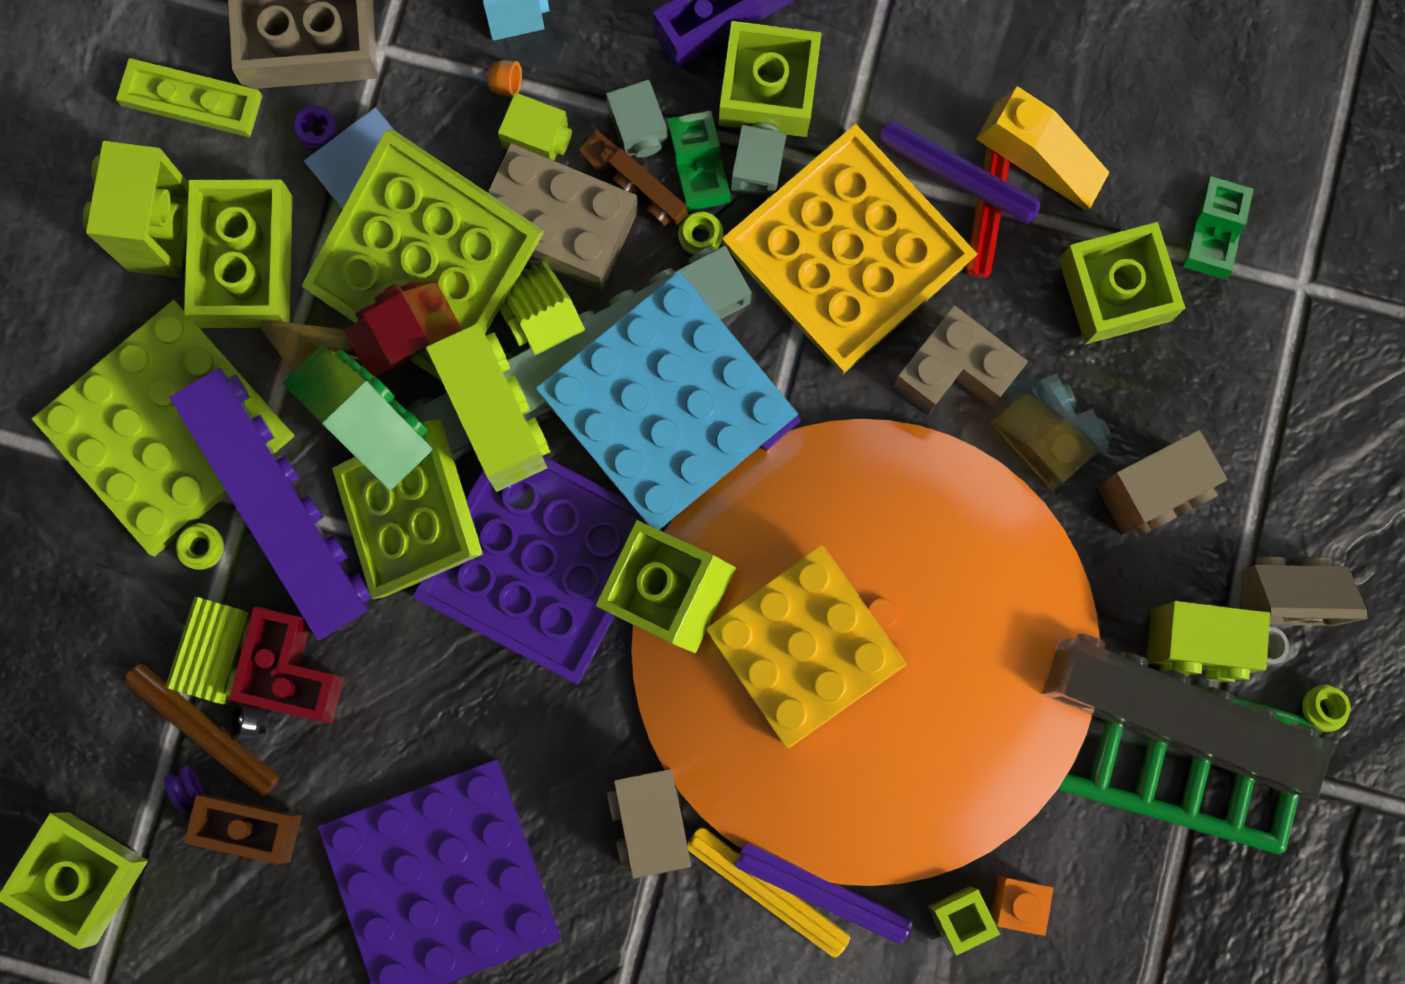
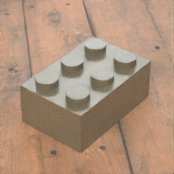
(302, 41)
(580, 214)

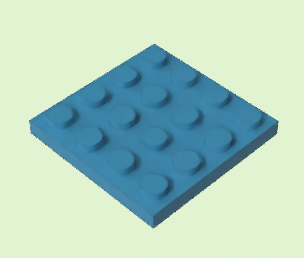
(667, 401)

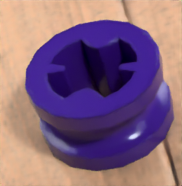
(323, 116)
(183, 789)

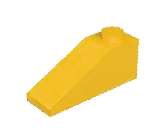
(1043, 146)

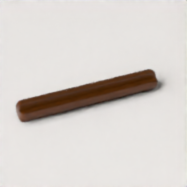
(201, 730)

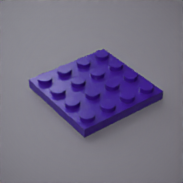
(541, 567)
(440, 880)

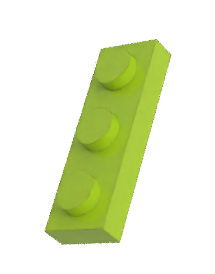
(189, 97)

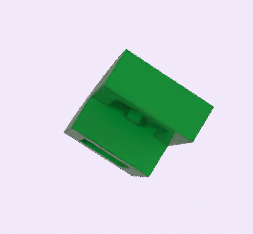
(698, 160)
(1218, 228)

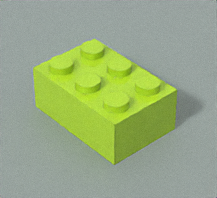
(139, 209)
(238, 253)
(490, 406)

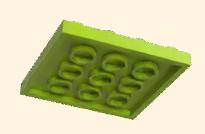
(425, 225)
(132, 440)

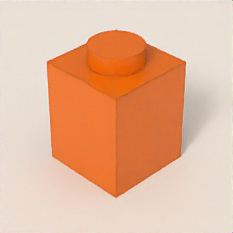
(1021, 905)

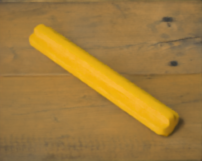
(781, 903)

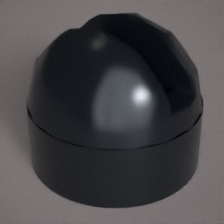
(246, 723)

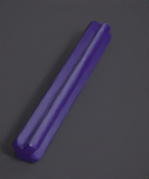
(960, 172)
(823, 893)

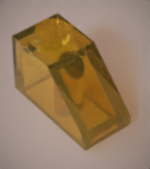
(1044, 440)

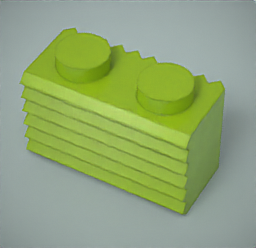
(540, 310)
(209, 651)

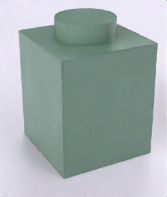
(637, 119)
(758, 160)

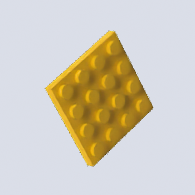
(848, 248)

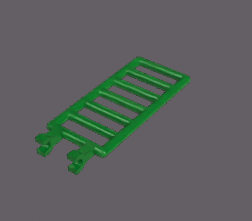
(1188, 813)

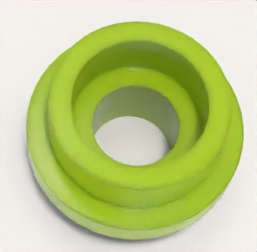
(697, 221)
(187, 540)
(1336, 703)

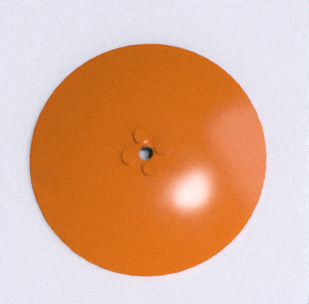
(970, 593)

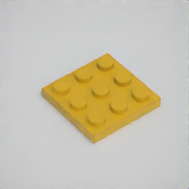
(806, 646)

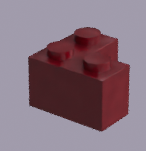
(401, 326)
(271, 673)

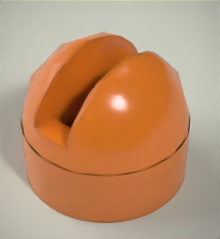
(504, 78)

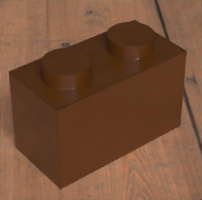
(242, 829)

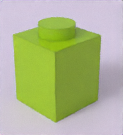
(535, 127)
(963, 920)

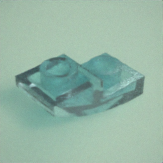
(1062, 400)

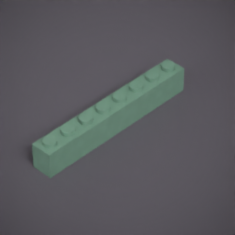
(709, 272)

